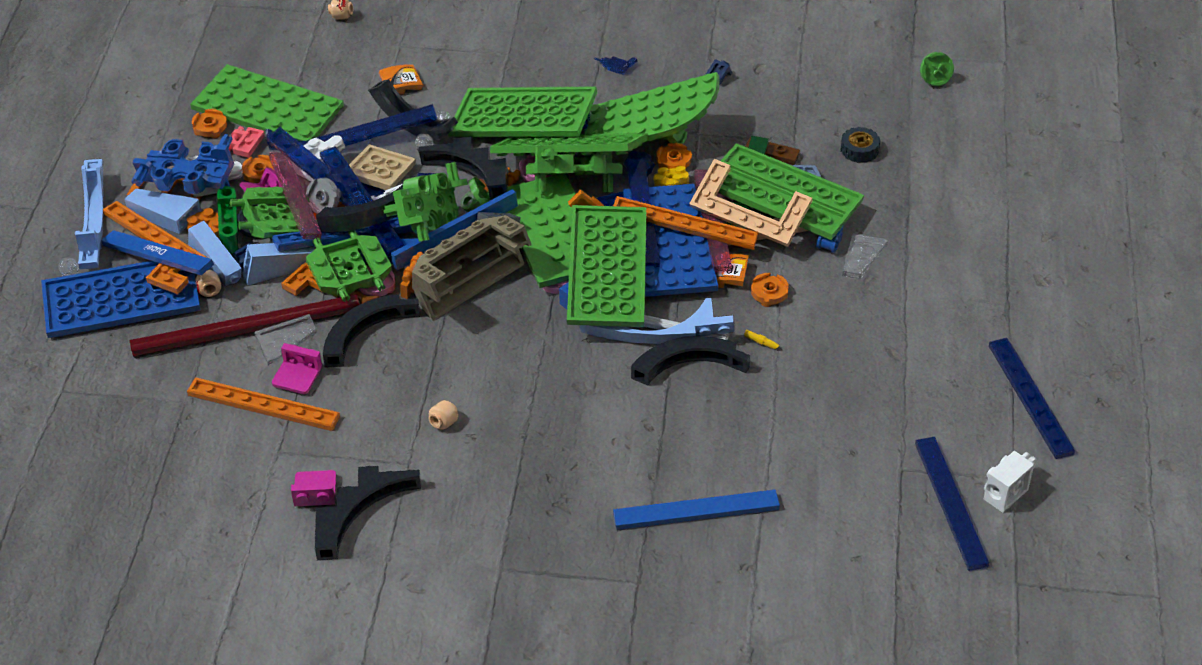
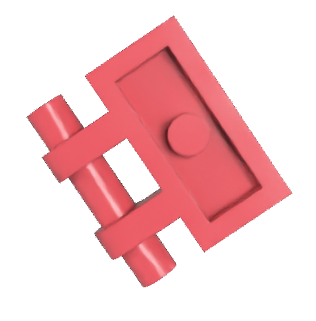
(246, 141)

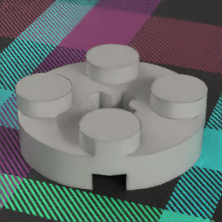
(330, 191)

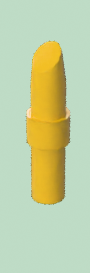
(760, 339)

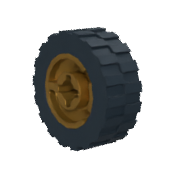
(860, 144)

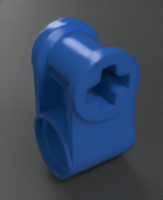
(830, 244)

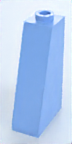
(163, 208)
(207, 243)
(266, 262)

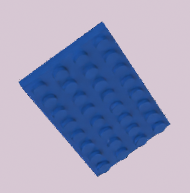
(682, 256)
(111, 299)

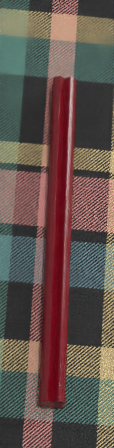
(239, 326)

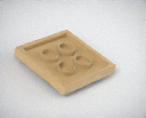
(381, 167)

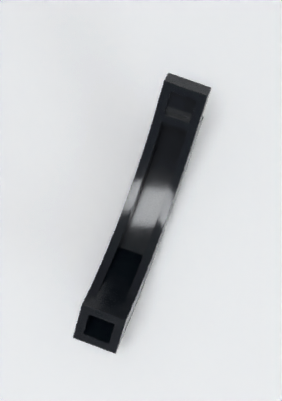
(393, 104)
(357, 216)
(360, 319)
(687, 350)

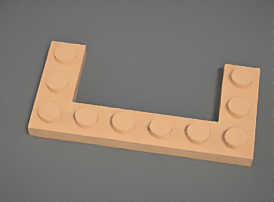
(778, 231)

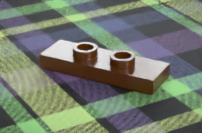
(781, 152)

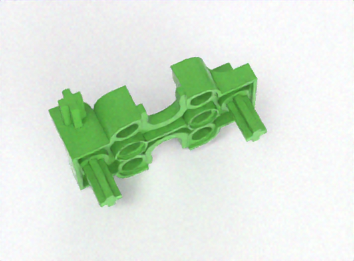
(549, 163)
(433, 199)

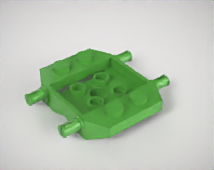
(262, 217)
(330, 261)

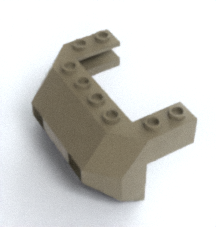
(468, 263)

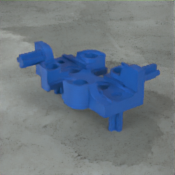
(174, 153)

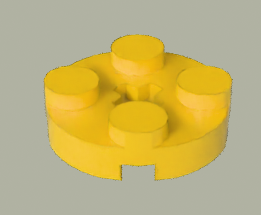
(671, 176)

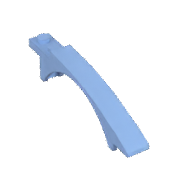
(90, 238)
(699, 324)

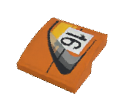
(402, 77)
(737, 273)

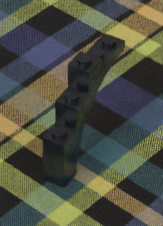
(477, 161)
(352, 500)

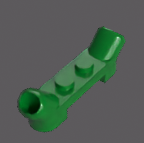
(227, 219)

